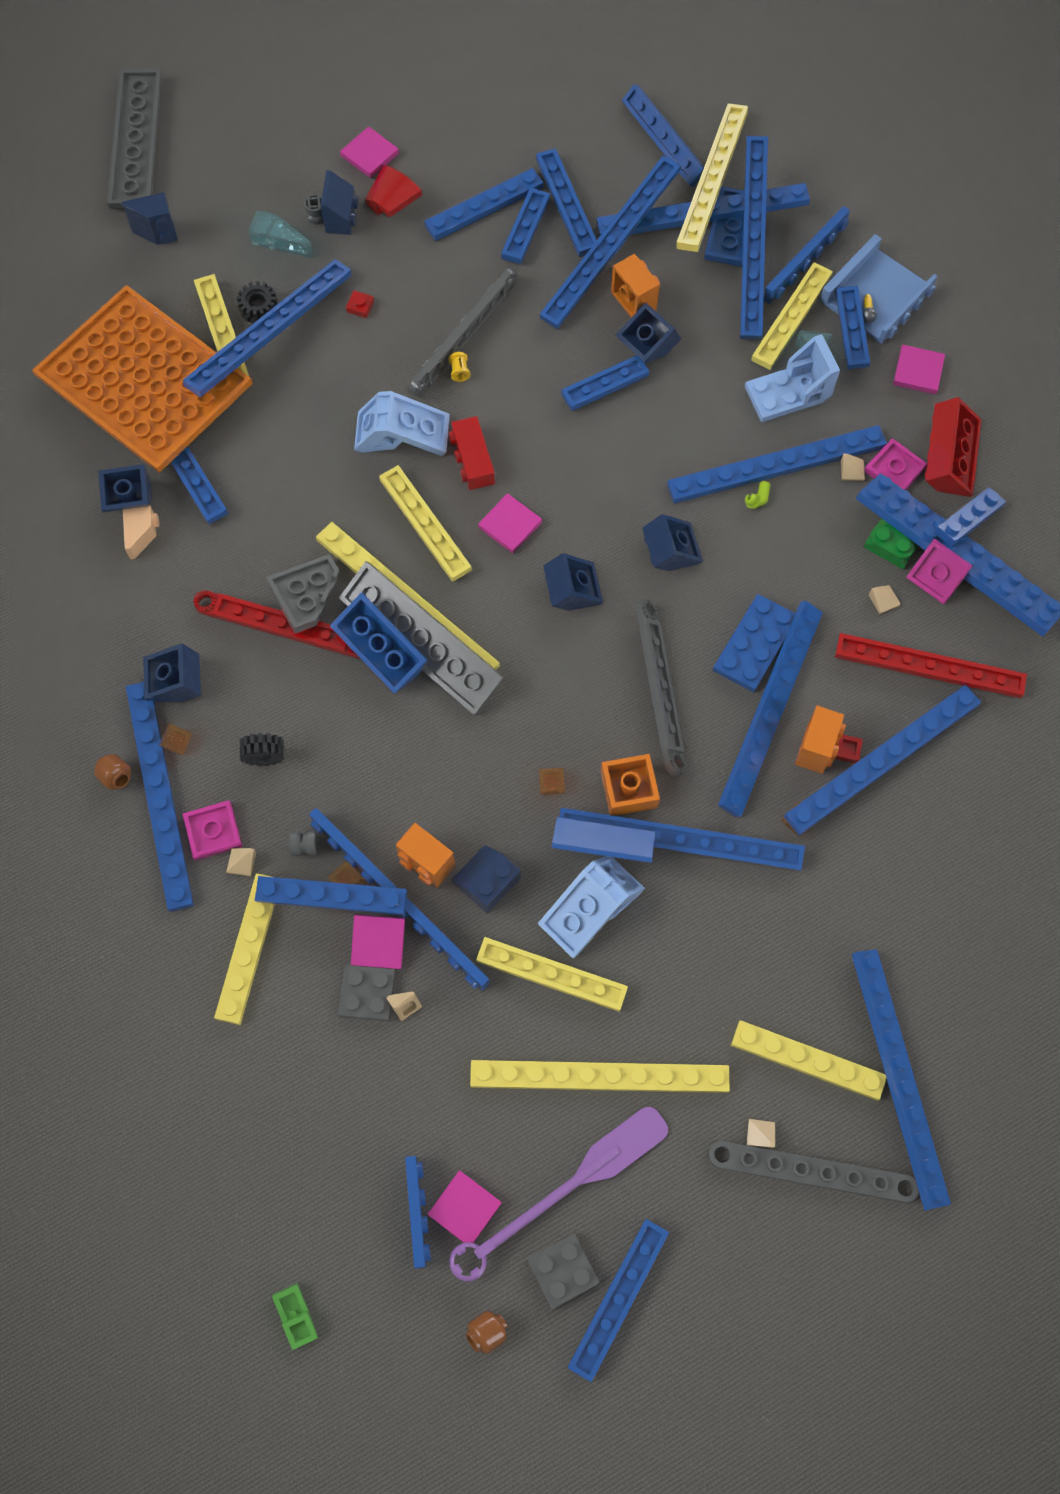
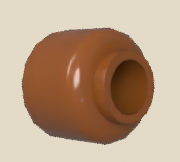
(112, 772)
(486, 1332)

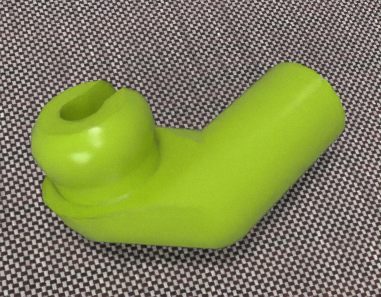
(759, 499)

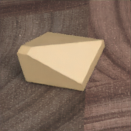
(852, 468)
(883, 598)
(241, 861)
(404, 1004)
(761, 1134)

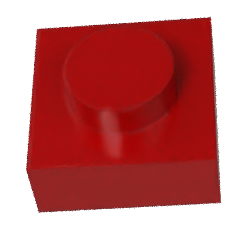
(360, 304)
(849, 749)

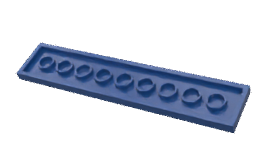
(988, 572)

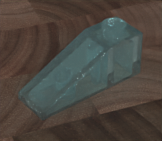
(274, 233)

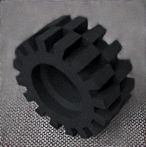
(252, 293)
(261, 749)

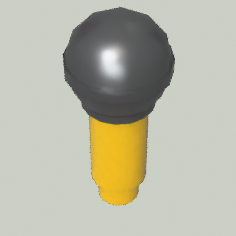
(869, 313)

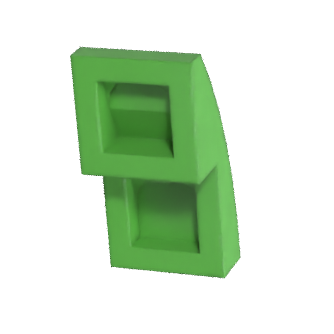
(295, 1316)

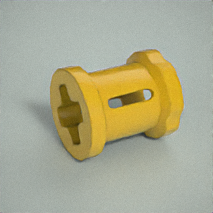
(459, 366)

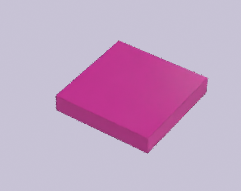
(369, 152)
(919, 369)
(897, 464)
(510, 523)
(939, 571)
(212, 830)
(378, 941)
(464, 1208)

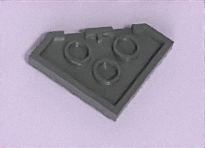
(304, 591)

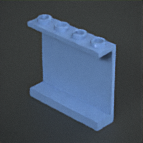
(892, 288)

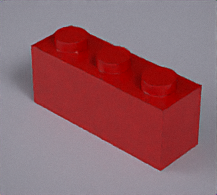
(472, 453)

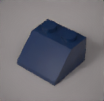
(338, 204)
(151, 218)
(648, 334)
(124, 488)
(671, 543)
(572, 583)
(172, 675)
(487, 877)

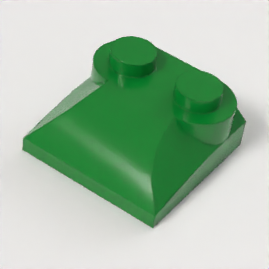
(890, 544)

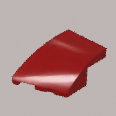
(391, 192)

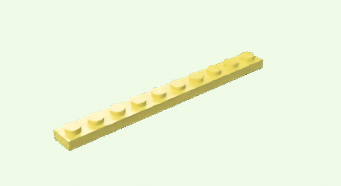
(712, 178)
(354, 557)
(599, 1076)

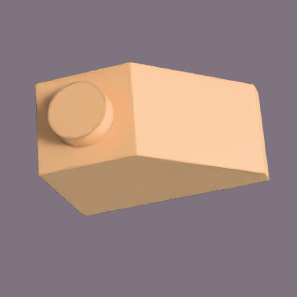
(139, 529)

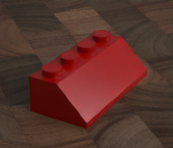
(953, 448)

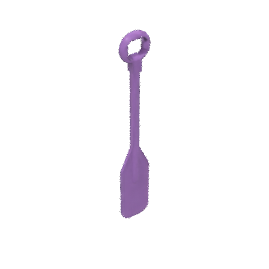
(601, 1162)

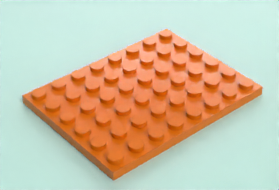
(129, 375)

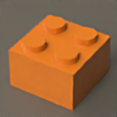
(634, 285)
(821, 740)
(629, 785)
(425, 856)

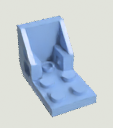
(804, 382)
(397, 419)
(589, 903)

